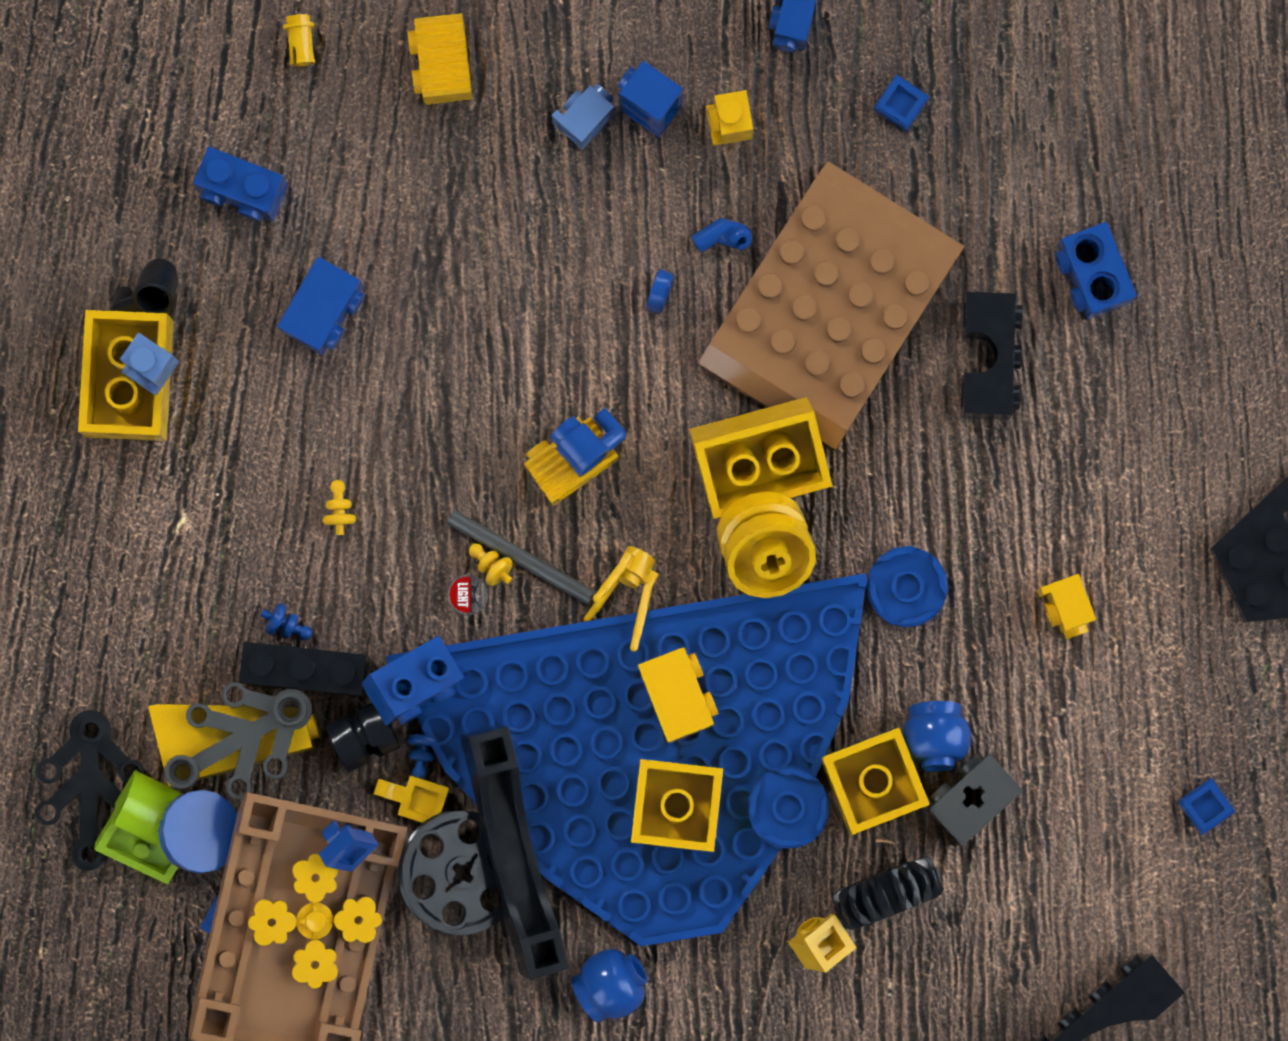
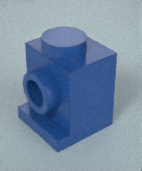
(791, 24)

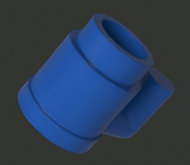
(582, 447)

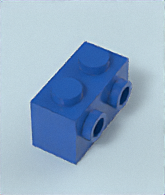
(240, 184)
(322, 307)
(413, 681)

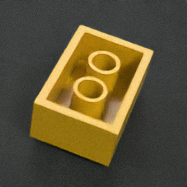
(109, 400)
(761, 452)

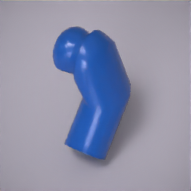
(723, 232)

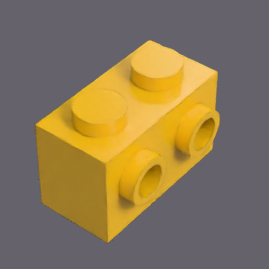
(677, 694)

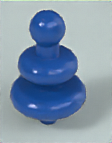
(288, 625)
(422, 753)

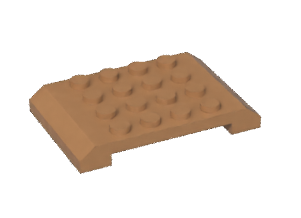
(831, 302)
(250, 987)

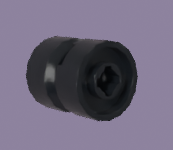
(362, 737)

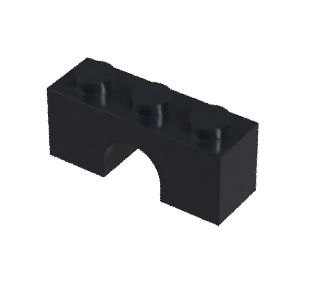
(993, 320)
(304, 669)

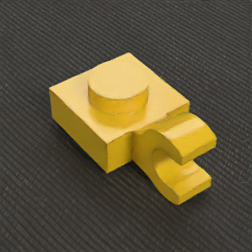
(418, 799)

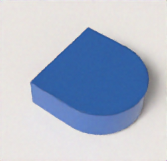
(659, 291)

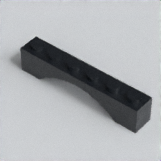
(503, 818)
(1136, 995)

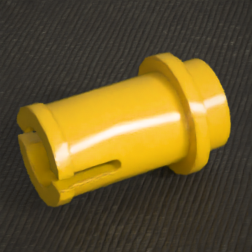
(300, 39)

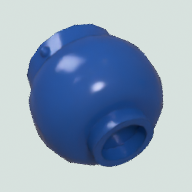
(936, 735)
(610, 985)

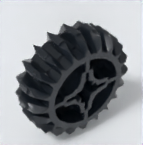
(887, 893)

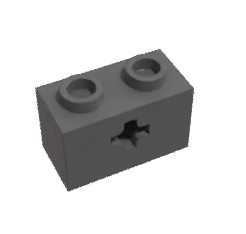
(997, 792)

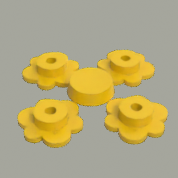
(314, 921)

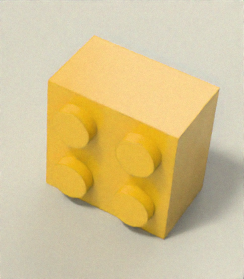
(874, 781)
(677, 805)

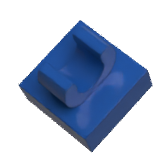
(346, 846)

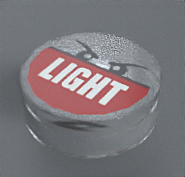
(467, 595)

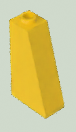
(178, 737)

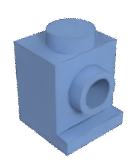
(585, 115)
(148, 364)

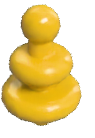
(338, 505)
(489, 563)

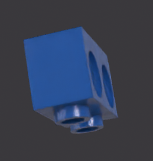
(649, 98)
(1106, 268)

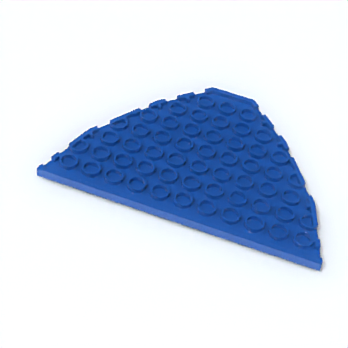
(587, 720)

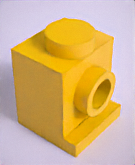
(730, 118)
(1068, 606)
(819, 937)

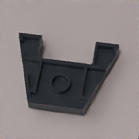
(1256, 559)

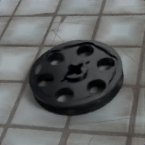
(440, 871)

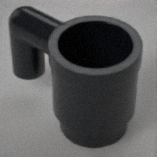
(153, 291)

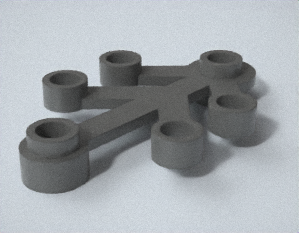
(245, 736)

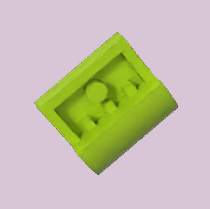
(133, 827)

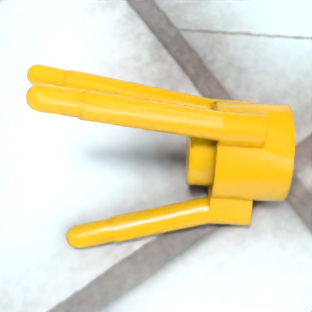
(633, 569)

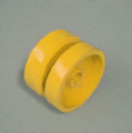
(766, 544)

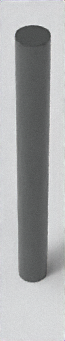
(520, 557)

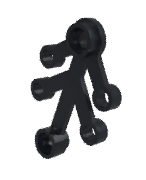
(87, 781)

